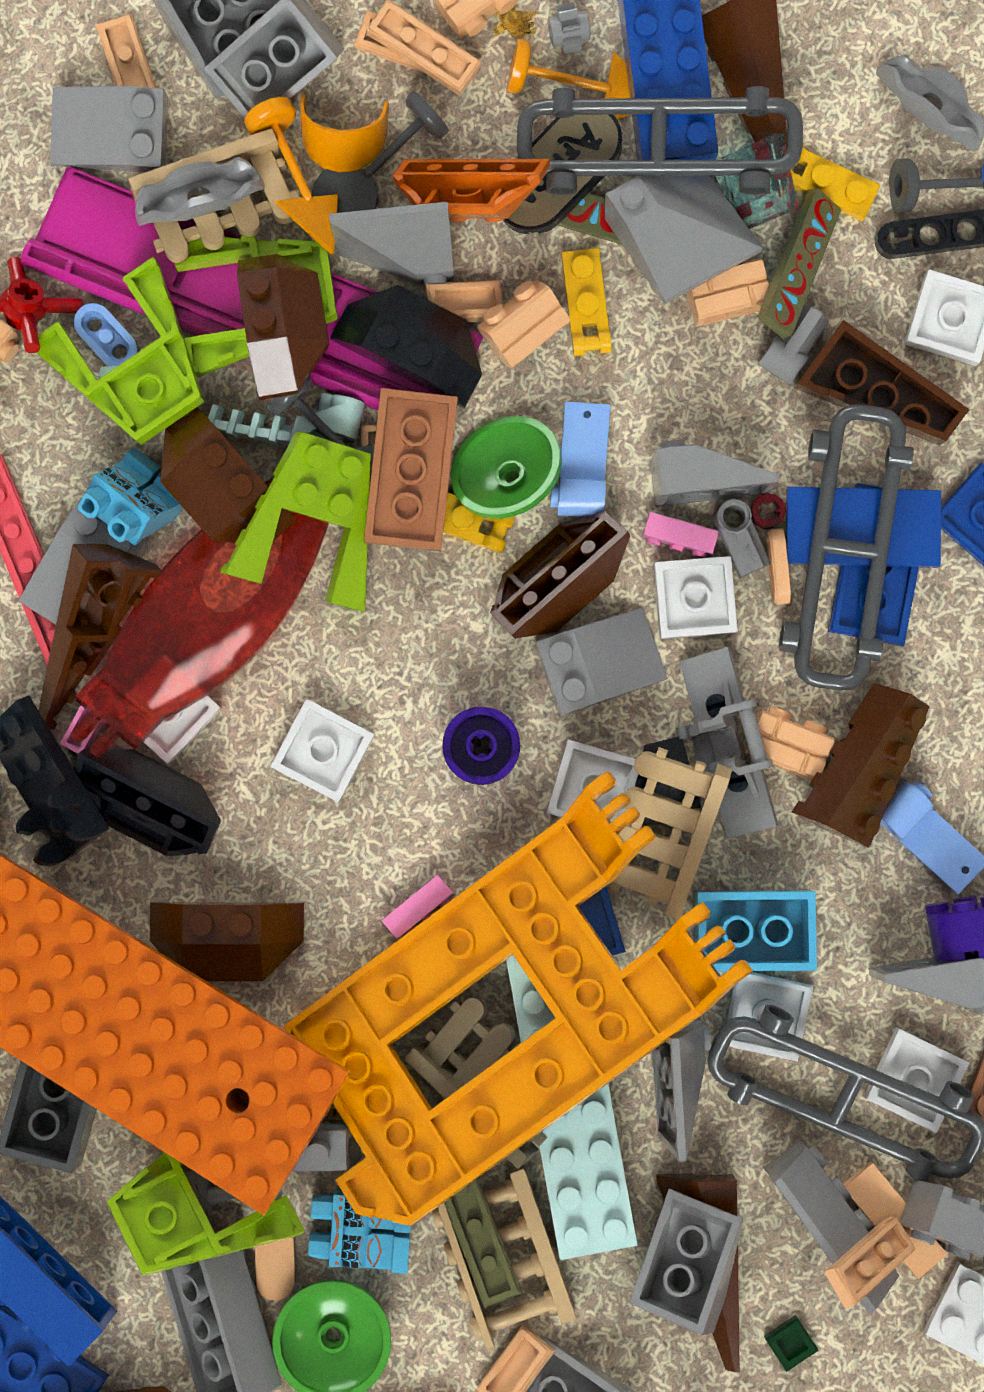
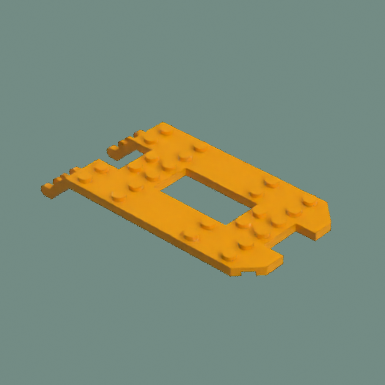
(599, 1030)

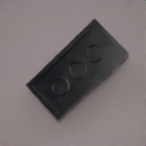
(48, 785)

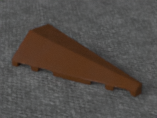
(748, 54)
(95, 598)
(721, 1193)

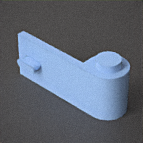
(584, 458)
(930, 837)

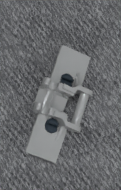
(715, 701)

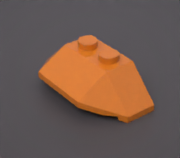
(471, 186)

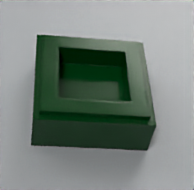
(791, 1343)

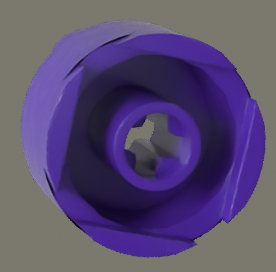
(481, 723)
(956, 929)

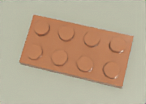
(410, 469)

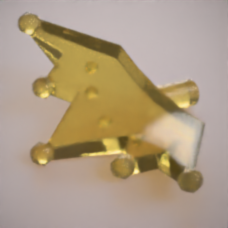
(515, 23)

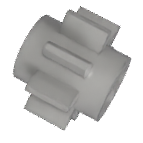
(569, 28)

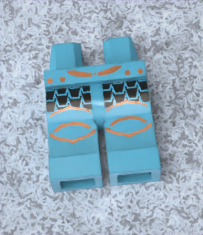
(129, 499)
(357, 1239)

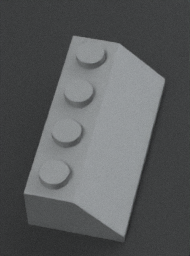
(823, 1208)
(222, 1325)

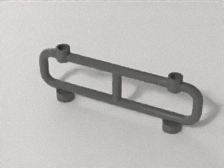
(752, 173)
(826, 448)
(774, 1027)

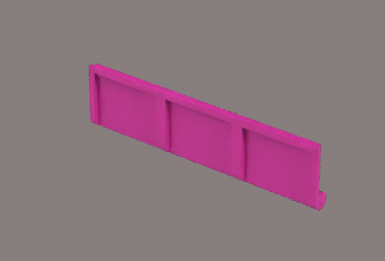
(95, 241)

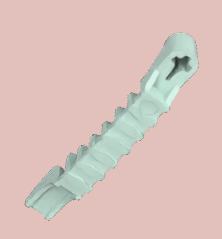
(338, 412)

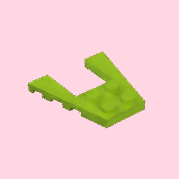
(221, 349)
(149, 387)
(324, 484)
(170, 1230)

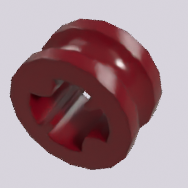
(767, 499)

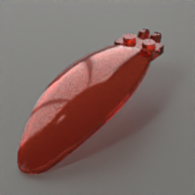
(193, 632)

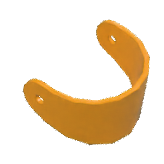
(343, 149)

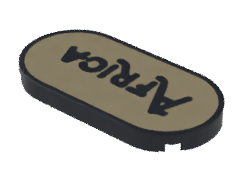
(567, 139)

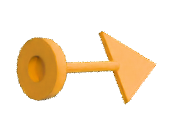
(616, 86)
(308, 212)

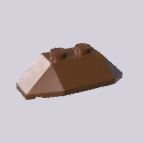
(281, 322)
(212, 479)
(560, 575)
(227, 937)

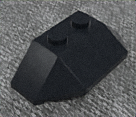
(413, 341)
(149, 801)

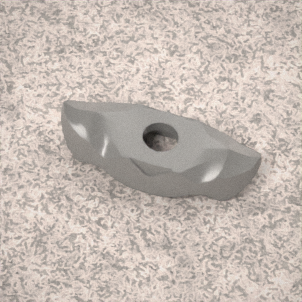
(954, 114)
(221, 183)

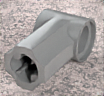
(789, 354)
(743, 541)

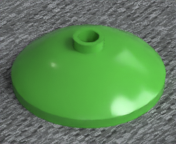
(505, 451)
(315, 1361)

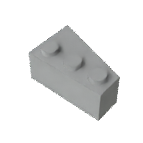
(947, 1217)

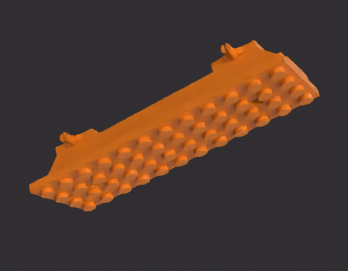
(155, 1043)

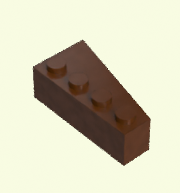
(860, 371)
(865, 766)

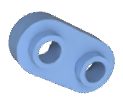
(108, 337)

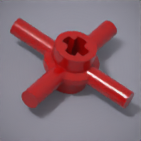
(26, 305)

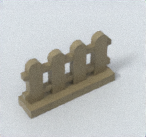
(433, 1064)

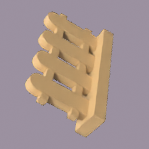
(263, 154)
(681, 817)

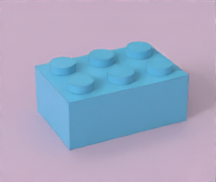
(767, 927)

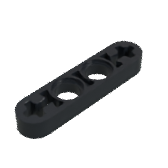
(946, 227)

